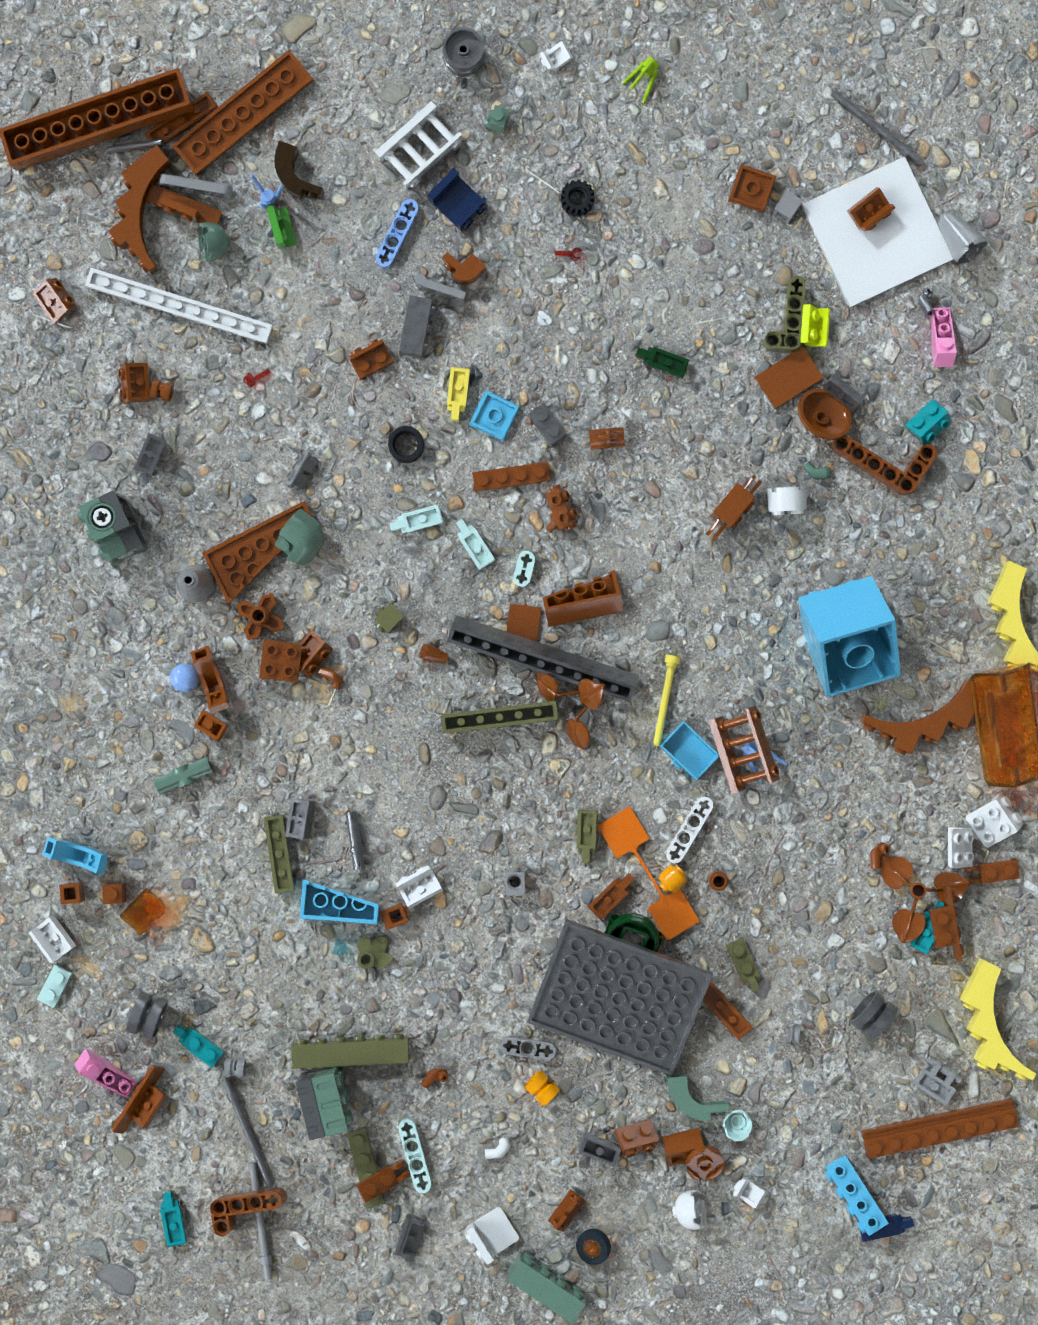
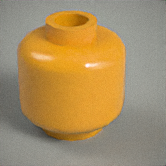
(672, 879)

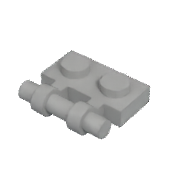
(933, 1085)

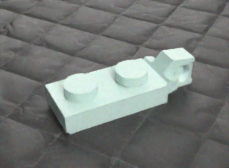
(418, 519)
(474, 545)

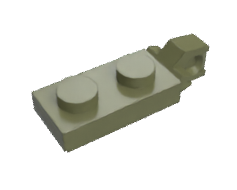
(587, 833)
(743, 963)

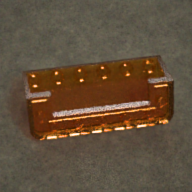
(1006, 725)

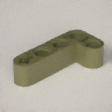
(789, 314)

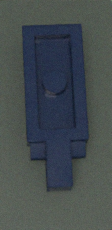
(895, 1227)

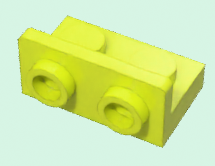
(815, 326)

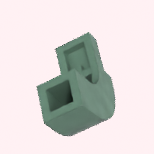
(693, 1108)

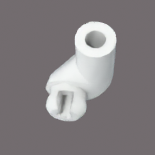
(500, 1151)

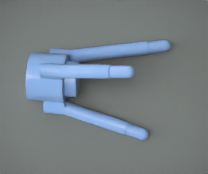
(267, 197)
(750, 748)

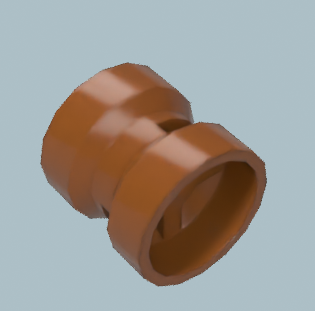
(161, 390)

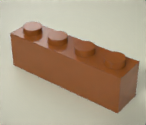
(584, 601)

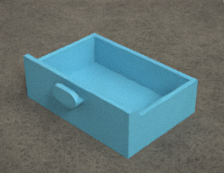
(689, 751)

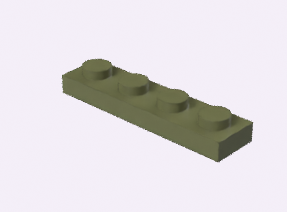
(279, 853)
(364, 1160)

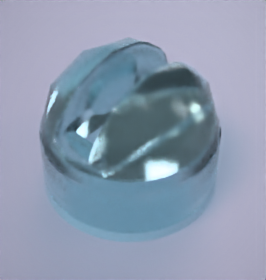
(339, 948)

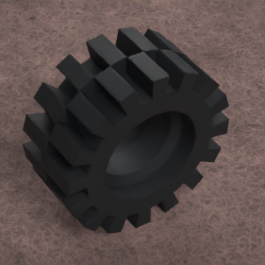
(581, 187)

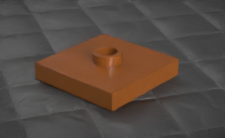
(752, 188)

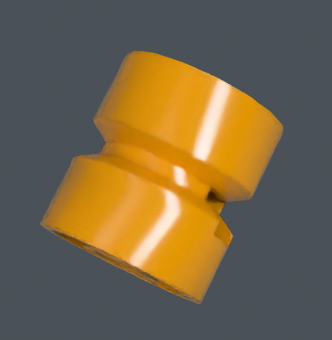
(542, 1088)

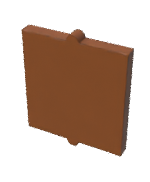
(523, 621)

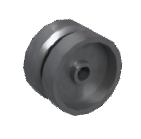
(467, 41)
(148, 1015)
(873, 1015)

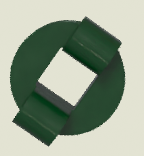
(638, 924)

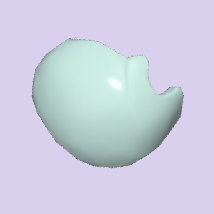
(737, 1125)

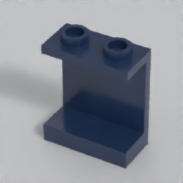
(457, 200)

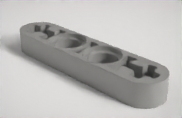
(195, 186)

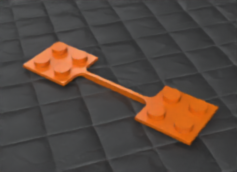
(624, 835)

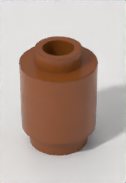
(723, 880)

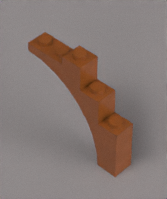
(132, 204)
(906, 734)

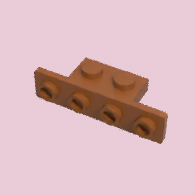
(181, 205)
(945, 926)
(144, 1102)

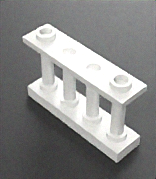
(400, 139)

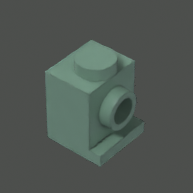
(498, 119)

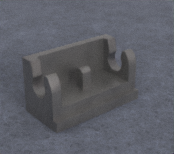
(844, 392)
(149, 454)
(300, 818)
(410, 1236)

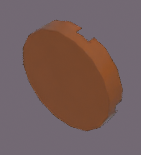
(704, 1163)

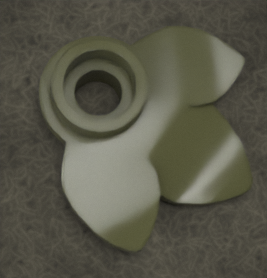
(375, 950)

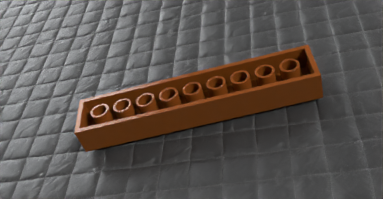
(96, 119)

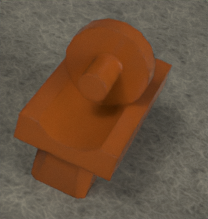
(606, 438)

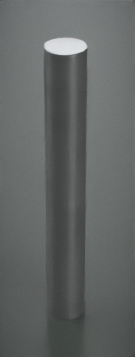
(135, 146)

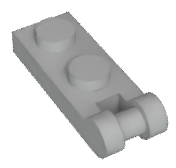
(439, 287)

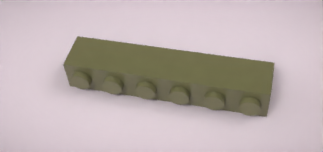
(499, 717)
(350, 1052)

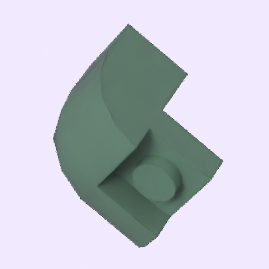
(300, 538)

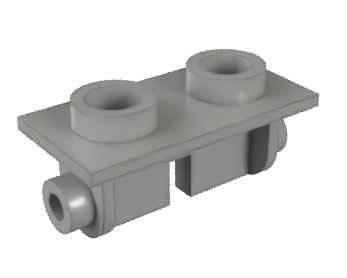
(303, 463)

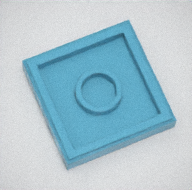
(494, 415)

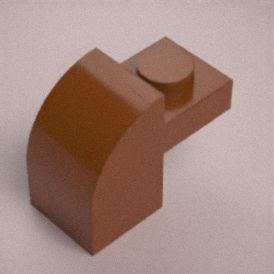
(464, 273)

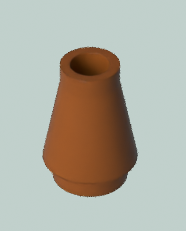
(432, 654)

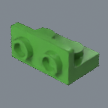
(281, 227)

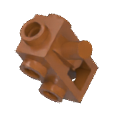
(562, 512)

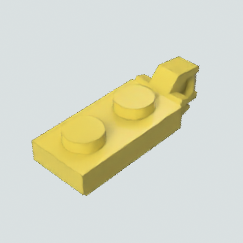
(457, 391)

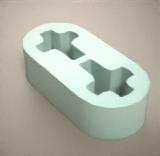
(528, 570)

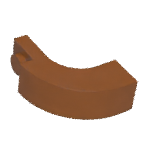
(211, 679)

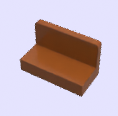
(681, 1144)

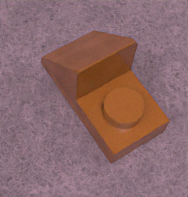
(211, 725)

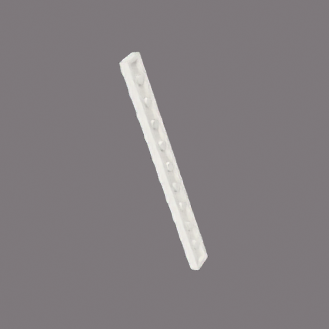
(179, 305)

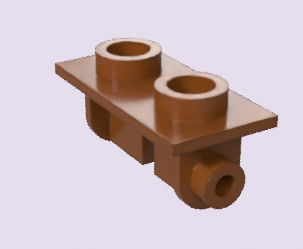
(566, 1210)

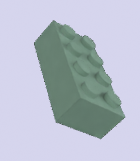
(546, 1286)

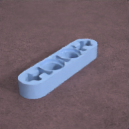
(398, 234)

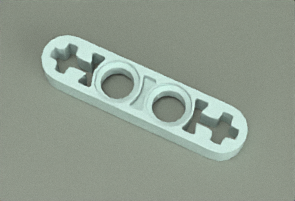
(415, 1155)

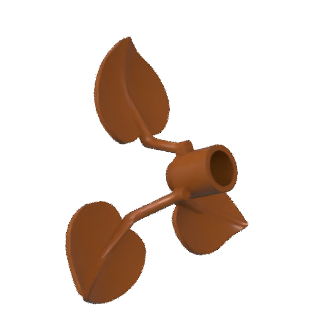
(590, 694)
(897, 871)

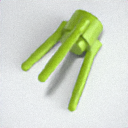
(647, 69)

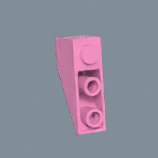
(942, 338)
(104, 1073)

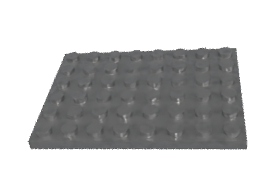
(619, 997)

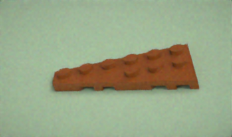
(244, 556)

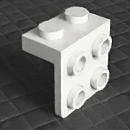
(995, 820)
(960, 847)
(491, 1234)

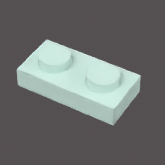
(54, 986)

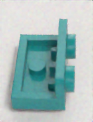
(929, 422)

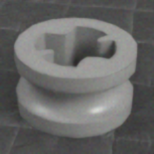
(793, 1035)

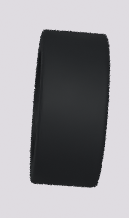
(408, 430)

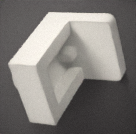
(556, 57)
(749, 1192)

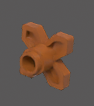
(255, 626)

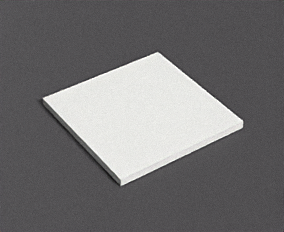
(893, 251)

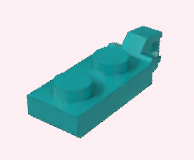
(926, 939)
(199, 1045)
(172, 1220)

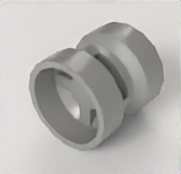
(234, 1068)

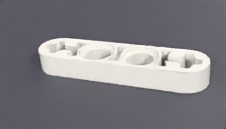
(686, 828)

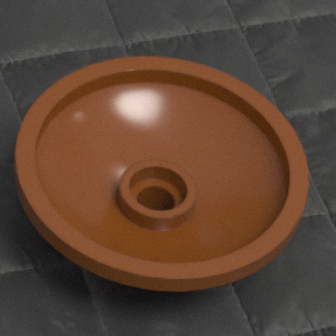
(824, 415)

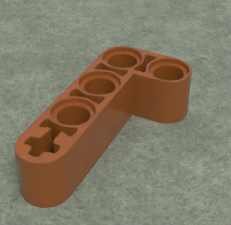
(249, 1206)

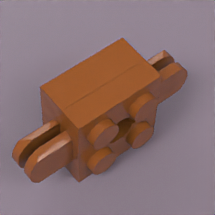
(732, 506)

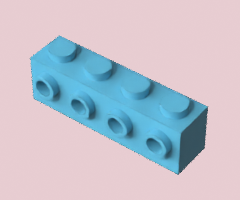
(856, 1194)

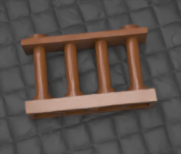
(727, 755)

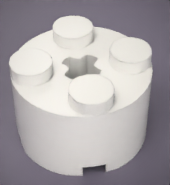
(787, 499)

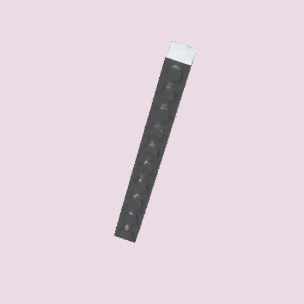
(540, 657)

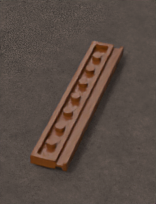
(940, 1128)

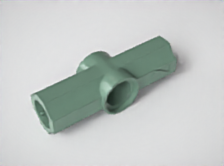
(183, 776)

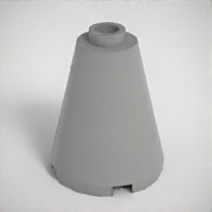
(961, 238)
(201, 585)

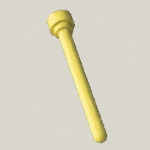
(671, 663)

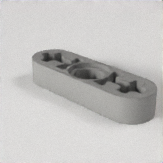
(543, 1044)

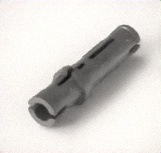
(355, 840)

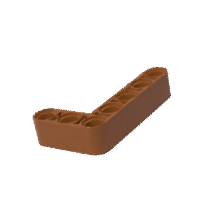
(883, 465)

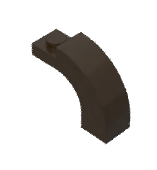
(284, 164)

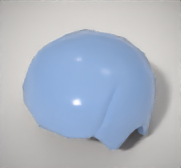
(184, 677)

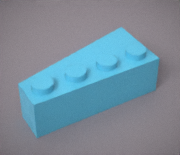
(334, 906)

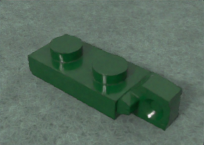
(663, 361)

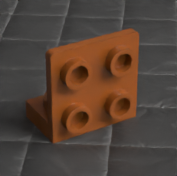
(280, 661)

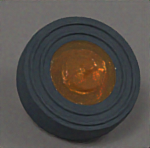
(593, 1246)

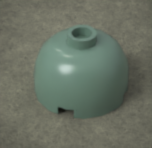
(212, 240)

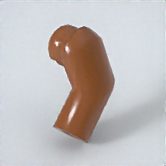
(332, 675)
(876, 853)
(434, 1075)

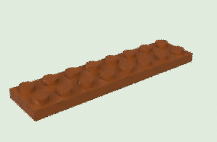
(242, 113)

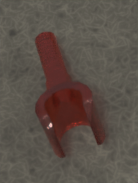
(569, 253)
(250, 380)

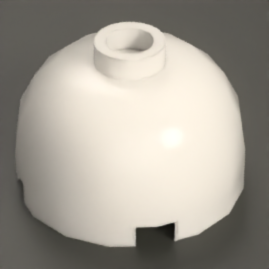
(690, 1210)

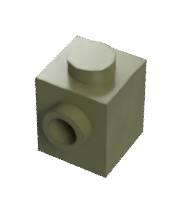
(388, 618)

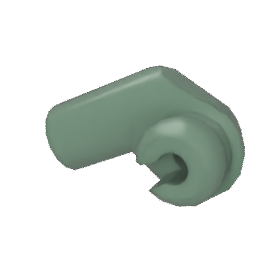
(817, 473)

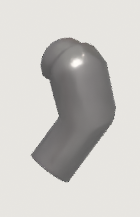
(925, 301)

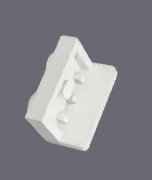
(419, 886)
(52, 939)

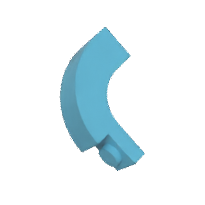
(75, 854)

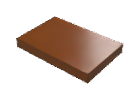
(788, 377)

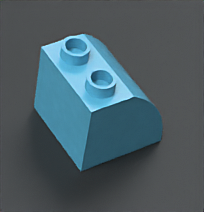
(850, 636)

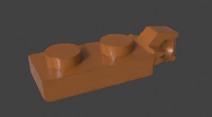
(611, 896)

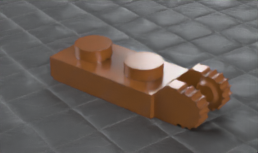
(994, 871)
(381, 1181)

